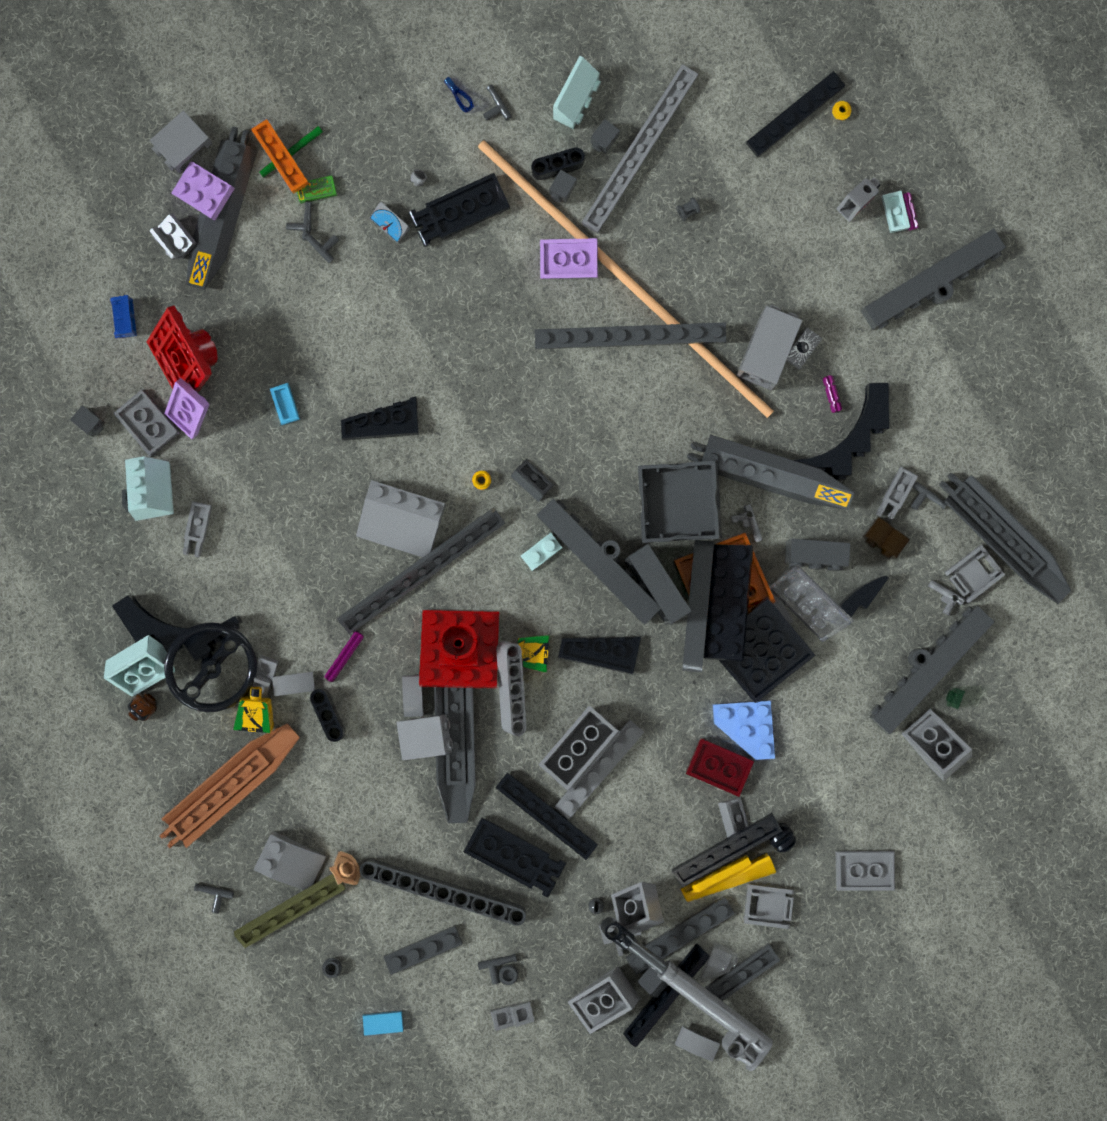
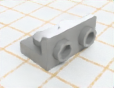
(173, 237)

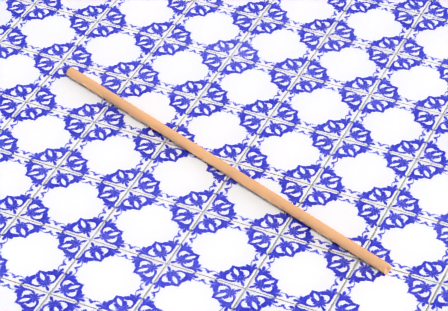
(623, 276)

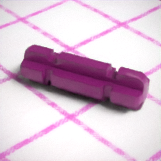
(910, 211)
(832, 394)

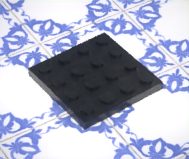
(770, 652)

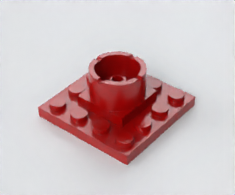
(181, 351)
(463, 666)

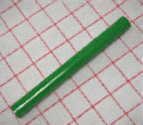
(294, 149)

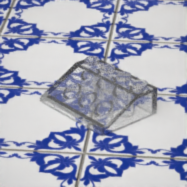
(810, 603)

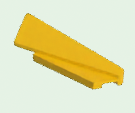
(729, 876)

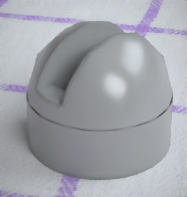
(418, 177)

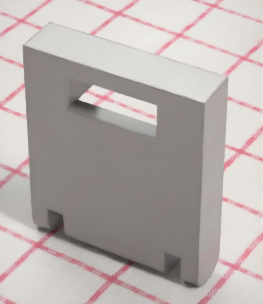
(971, 576)
(771, 908)

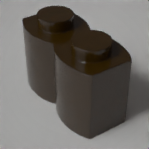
(886, 538)

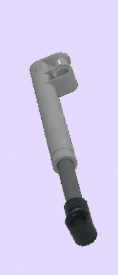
(748, 1038)

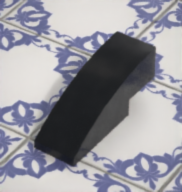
(862, 595)

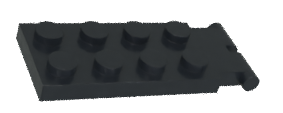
(460, 209)
(514, 856)

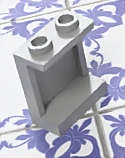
(179, 141)
(424, 737)

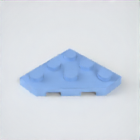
(748, 726)

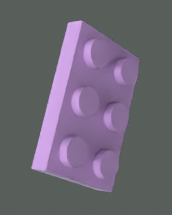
(203, 190)
(568, 258)
(186, 408)

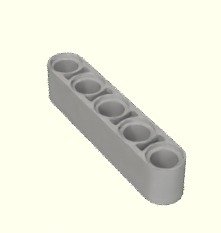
(506, 681)

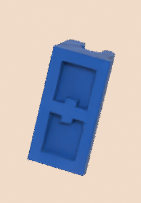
(123, 316)

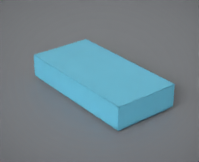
(284, 404)
(382, 1023)

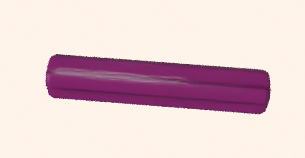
(344, 656)

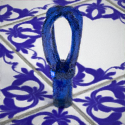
(455, 90)

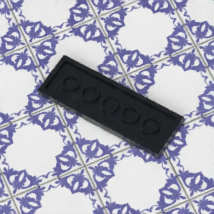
(728, 602)

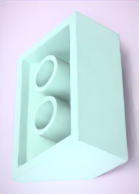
(576, 93)
(148, 488)
(137, 666)

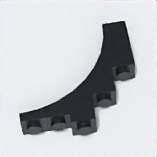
(873, 418)
(142, 623)

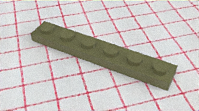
(288, 910)

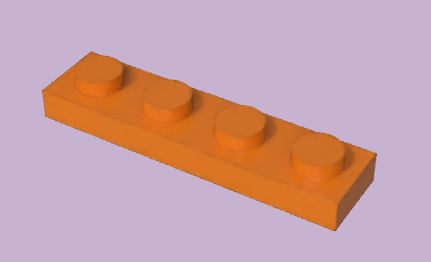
(280, 156)

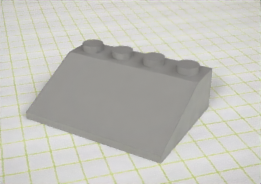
(400, 519)

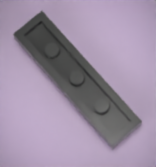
(423, 950)
(743, 972)

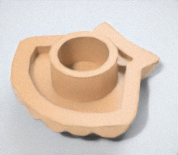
(346, 869)

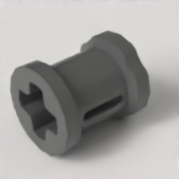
(688, 209)

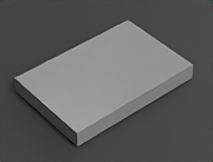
(146, 423)
(865, 870)

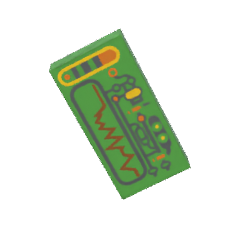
(317, 189)

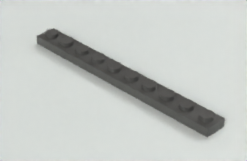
(630, 335)
(421, 570)

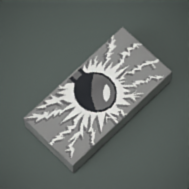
(803, 348)

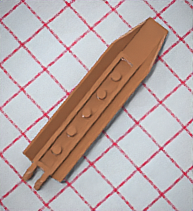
(228, 785)

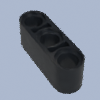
(564, 157)
(327, 725)

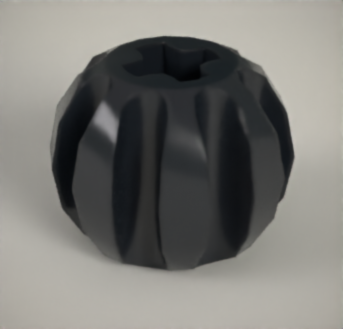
(784, 840)

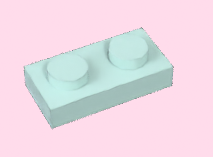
(895, 211)
(541, 551)

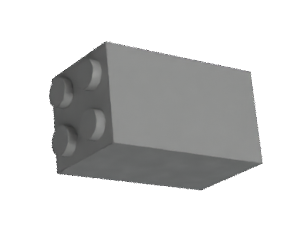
(769, 347)

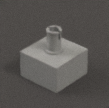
(638, 907)

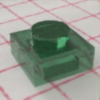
(954, 698)

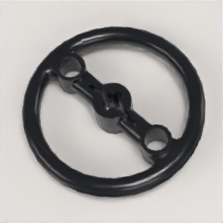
(204, 675)

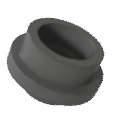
(327, 972)

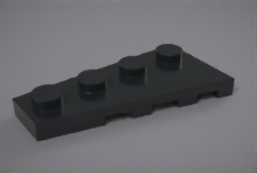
(390, 421)
(607, 653)

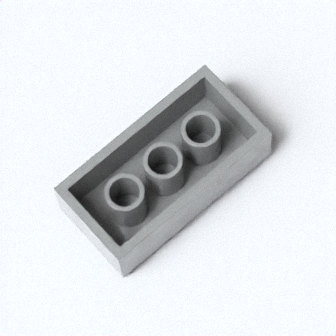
(579, 748)

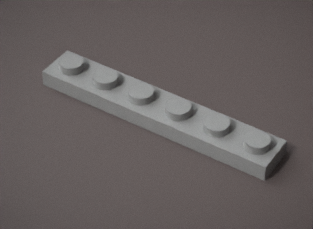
(621, 745)

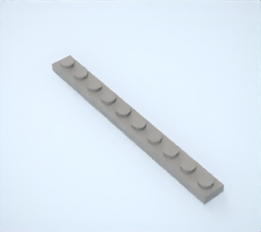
(639, 149)

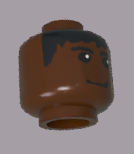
(142, 706)

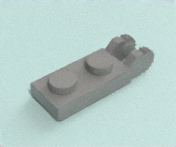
(897, 492)
(197, 527)

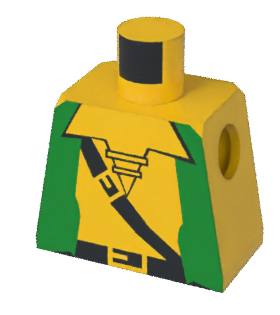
(534, 652)
(254, 713)

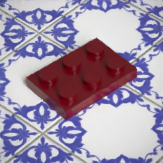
(719, 767)

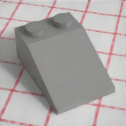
(937, 744)
(289, 862)
(604, 1000)

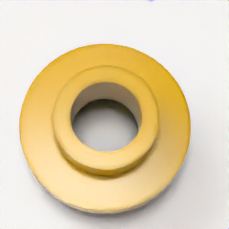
(839, 115)
(477, 475)

